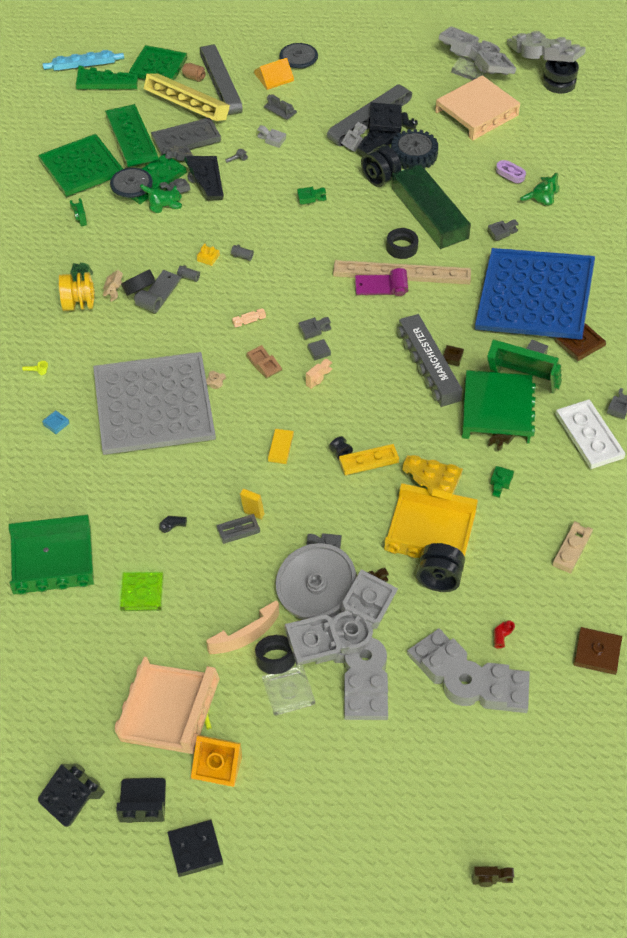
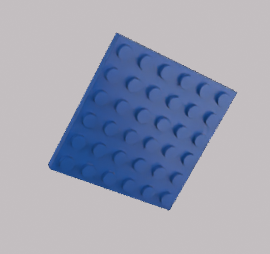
(536, 293)

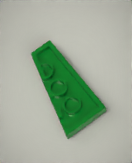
(105, 79)

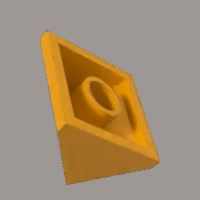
(274, 74)
(216, 760)

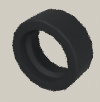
(398, 251)
(138, 282)
(274, 666)

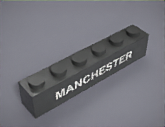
(429, 360)

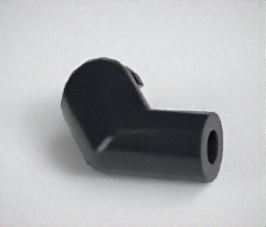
(411, 124)
(172, 521)

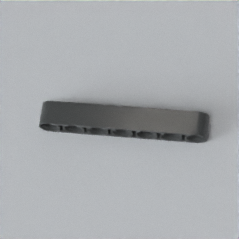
(221, 78)
(397, 95)

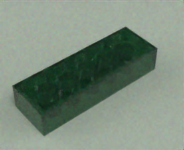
(431, 206)

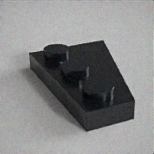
(375, 139)
(207, 175)

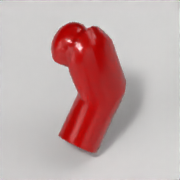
(501, 632)

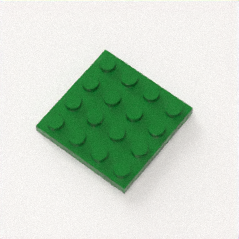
(80, 164)

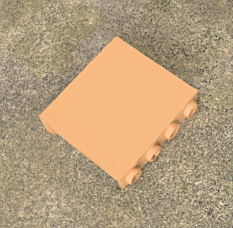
(479, 106)
(166, 707)

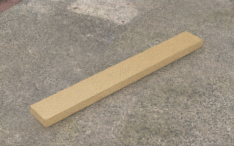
(414, 272)

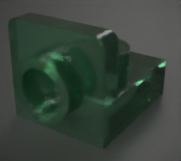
(80, 268)

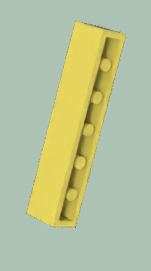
(186, 97)

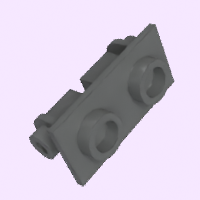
(279, 107)

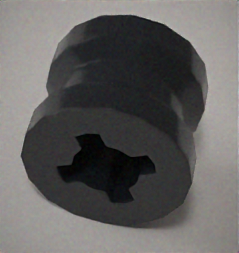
(340, 447)

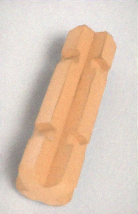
(249, 317)

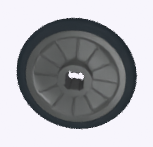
(299, 55)
(128, 181)

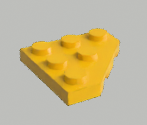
(437, 477)

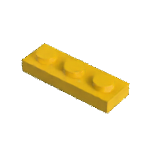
(369, 459)

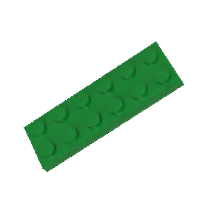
(131, 135)

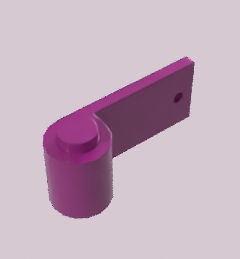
(393, 284)

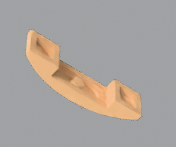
(223, 643)

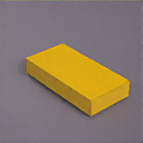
(280, 446)
(252, 503)

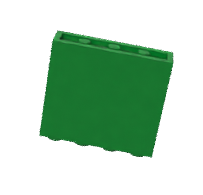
(525, 361)
(498, 404)
(63, 566)

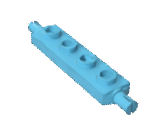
(87, 59)

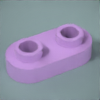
(510, 171)

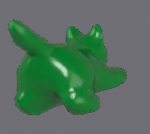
(544, 191)
(159, 198)

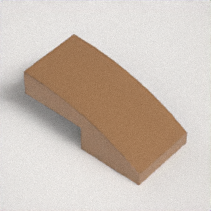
(263, 362)

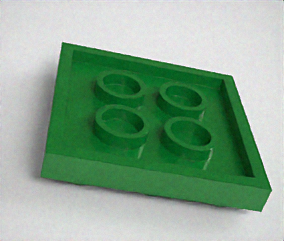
(158, 61)

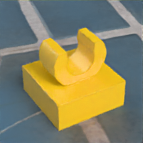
(208, 255)

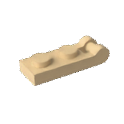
(572, 547)

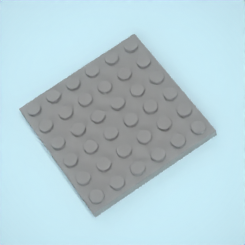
(153, 403)

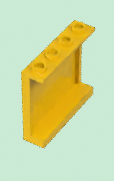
(428, 520)

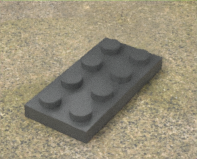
(187, 135)

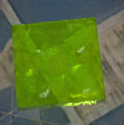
(141, 591)

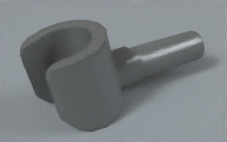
(241, 153)

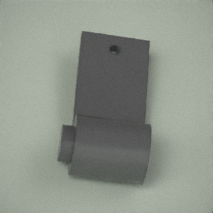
(158, 293)

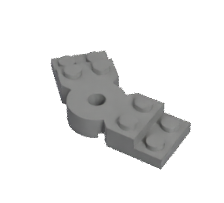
(536, 44)
(484, 54)
(362, 610)
(366, 682)
(492, 684)

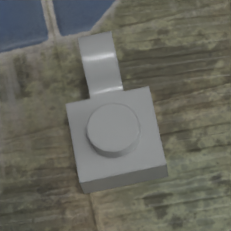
(271, 137)
(353, 138)

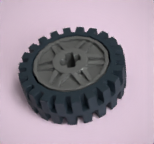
(415, 148)

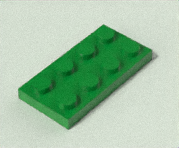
(162, 171)

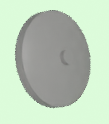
(315, 580)

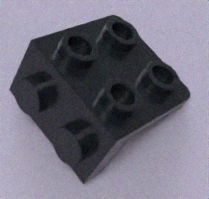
(69, 793)
(142, 800)

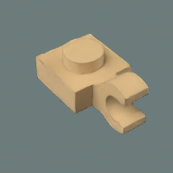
(112, 283)

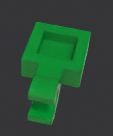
(309, 195)
(79, 212)
(501, 479)

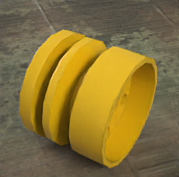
(76, 291)

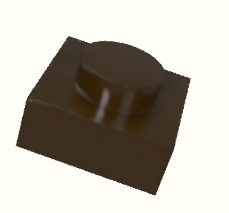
(453, 355)

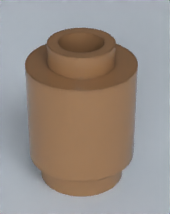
(193, 71)

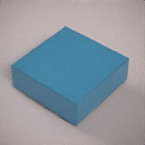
(55, 422)

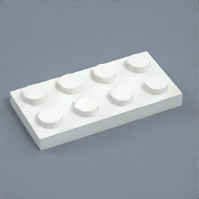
(590, 434)

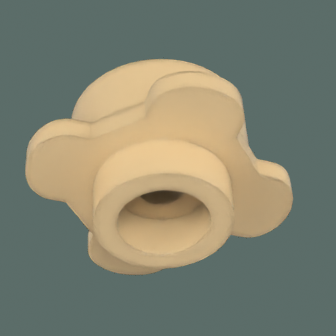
(215, 379)

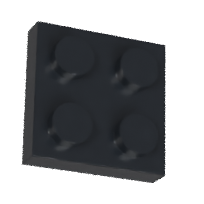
(385, 117)
(195, 848)

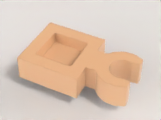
(315, 375)

